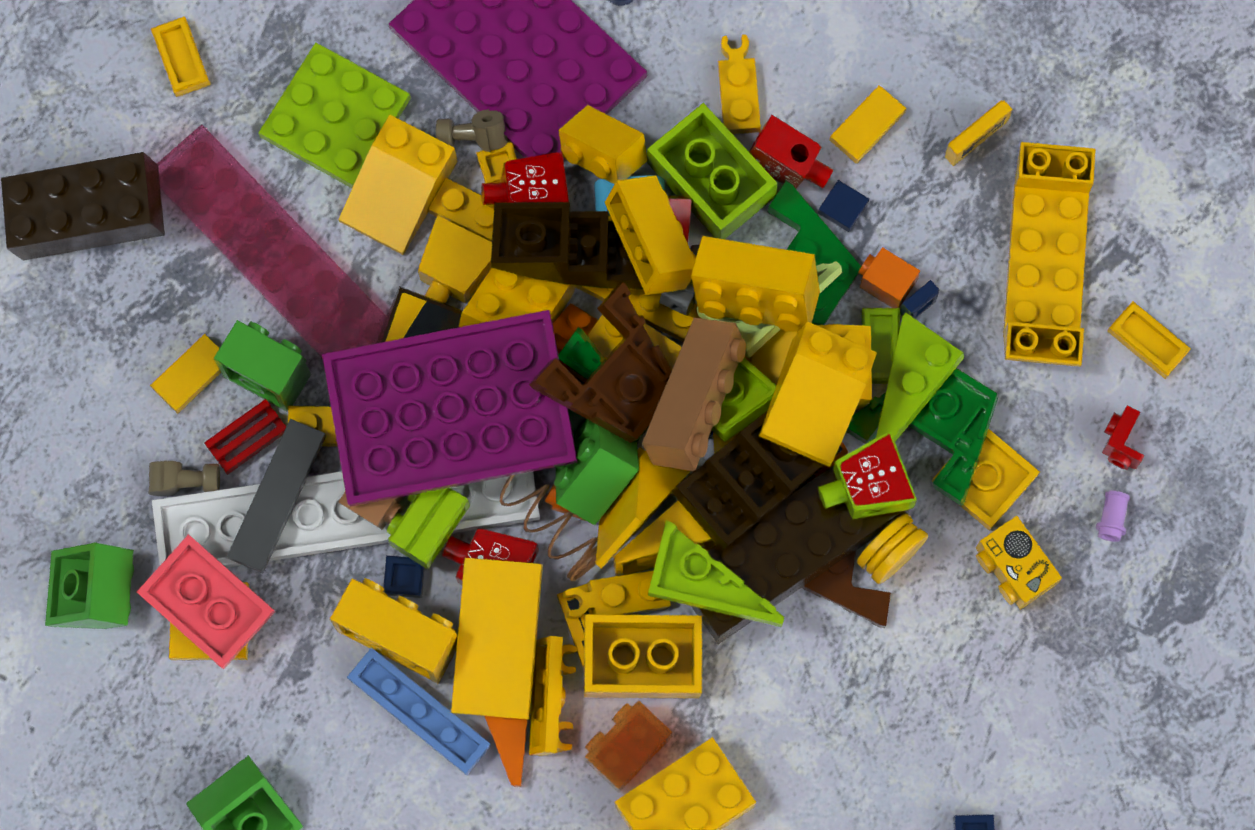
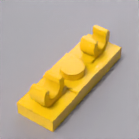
(549, 696)

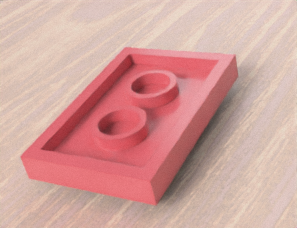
(206, 601)

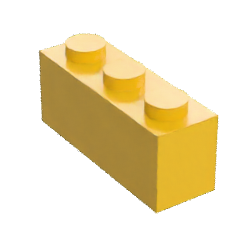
(651, 234)

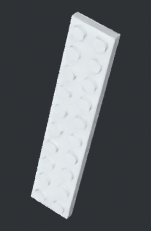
(318, 518)

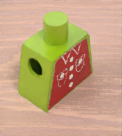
(870, 481)

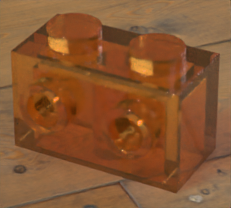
(627, 745)

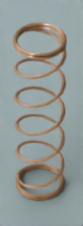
(589, 557)

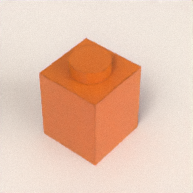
(888, 277)

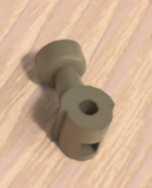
(486, 129)
(169, 477)

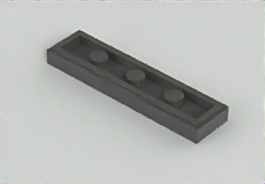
(276, 496)

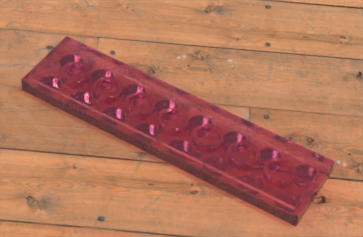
(268, 246)

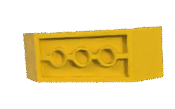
(1047, 254)

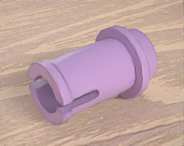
(1113, 516)

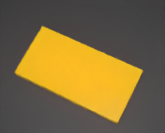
(497, 638)

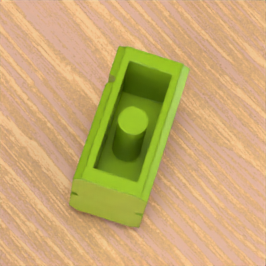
(427, 524)

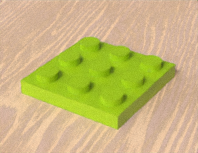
(332, 114)

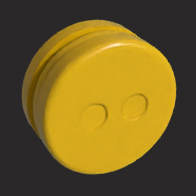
(892, 548)

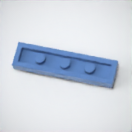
(419, 711)

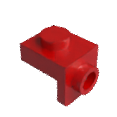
(1119, 430)

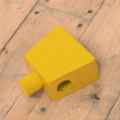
(454, 261)

